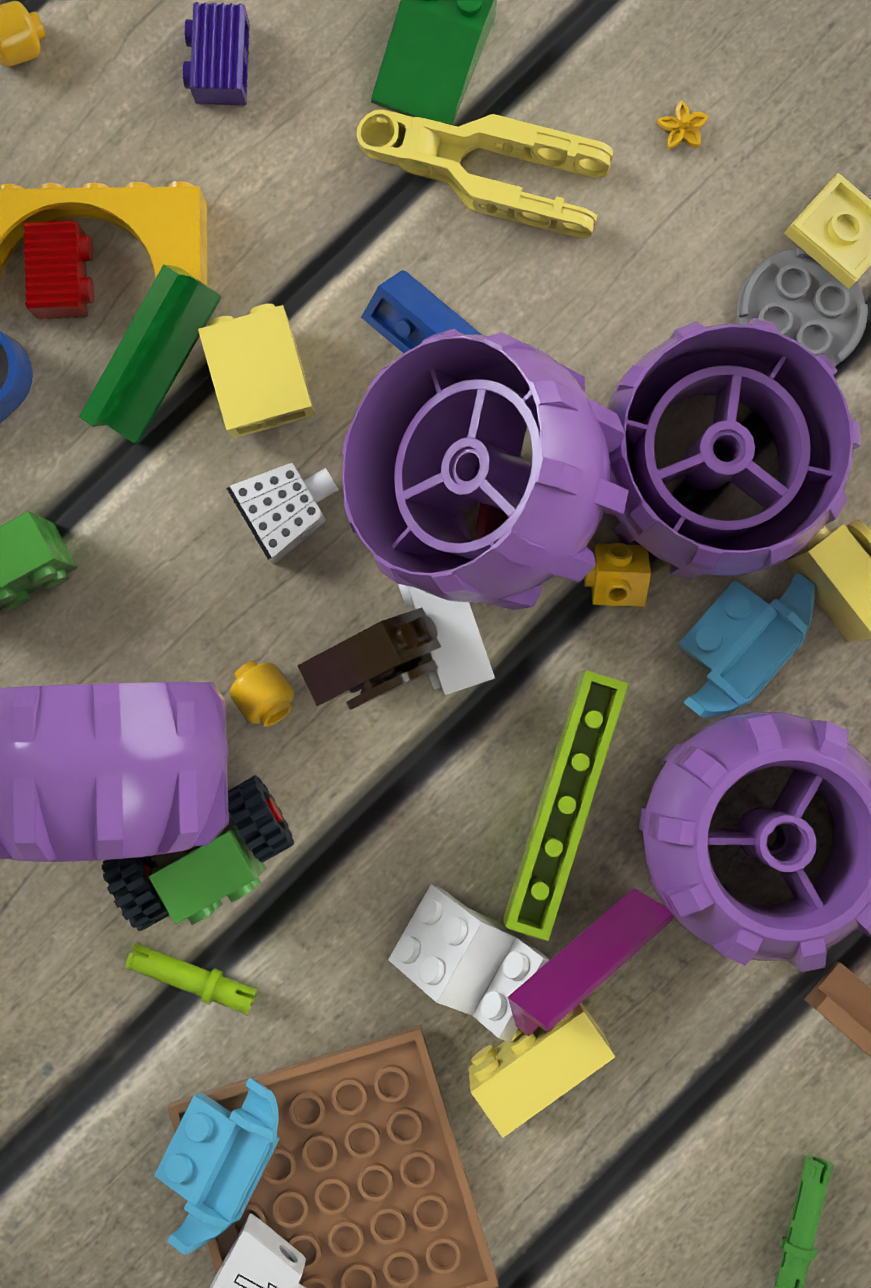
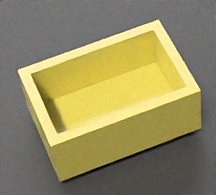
(536, 1069)

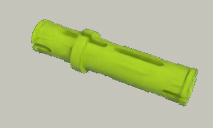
(191, 978)

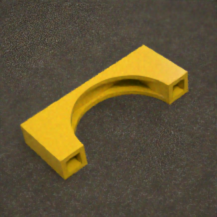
(164, 219)

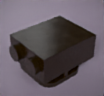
(373, 659)

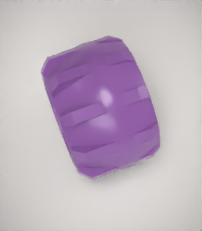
(790, 395)
(450, 433)
(111, 770)
(679, 835)

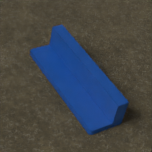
(410, 313)

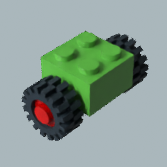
(201, 878)

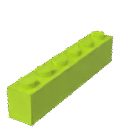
(564, 804)

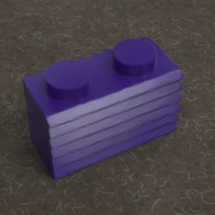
(218, 54)

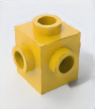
(619, 575)

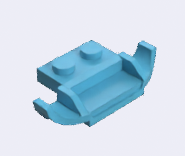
(746, 643)
(218, 1162)

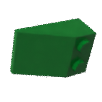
(432, 56)

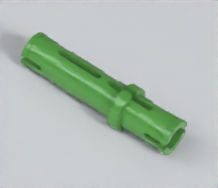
(806, 1215)

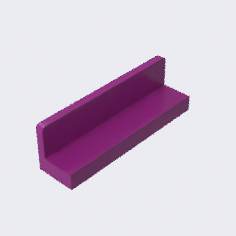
(587, 961)

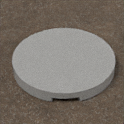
(805, 304)

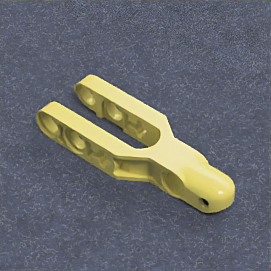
(438, 149)

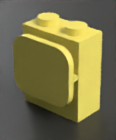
(256, 370)
(841, 570)

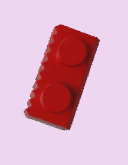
(57, 269)

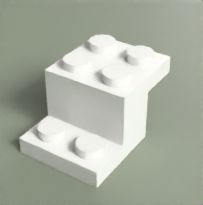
(466, 960)

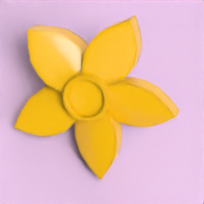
(683, 126)

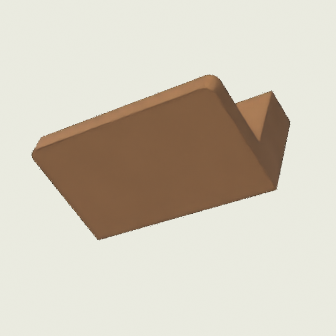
(845, 1004)

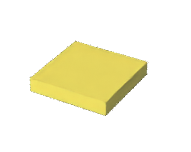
(836, 230)

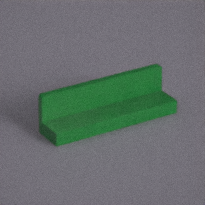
(151, 353)

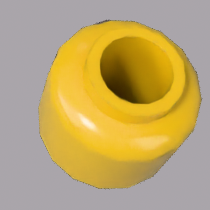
(19, 34)
(262, 693)

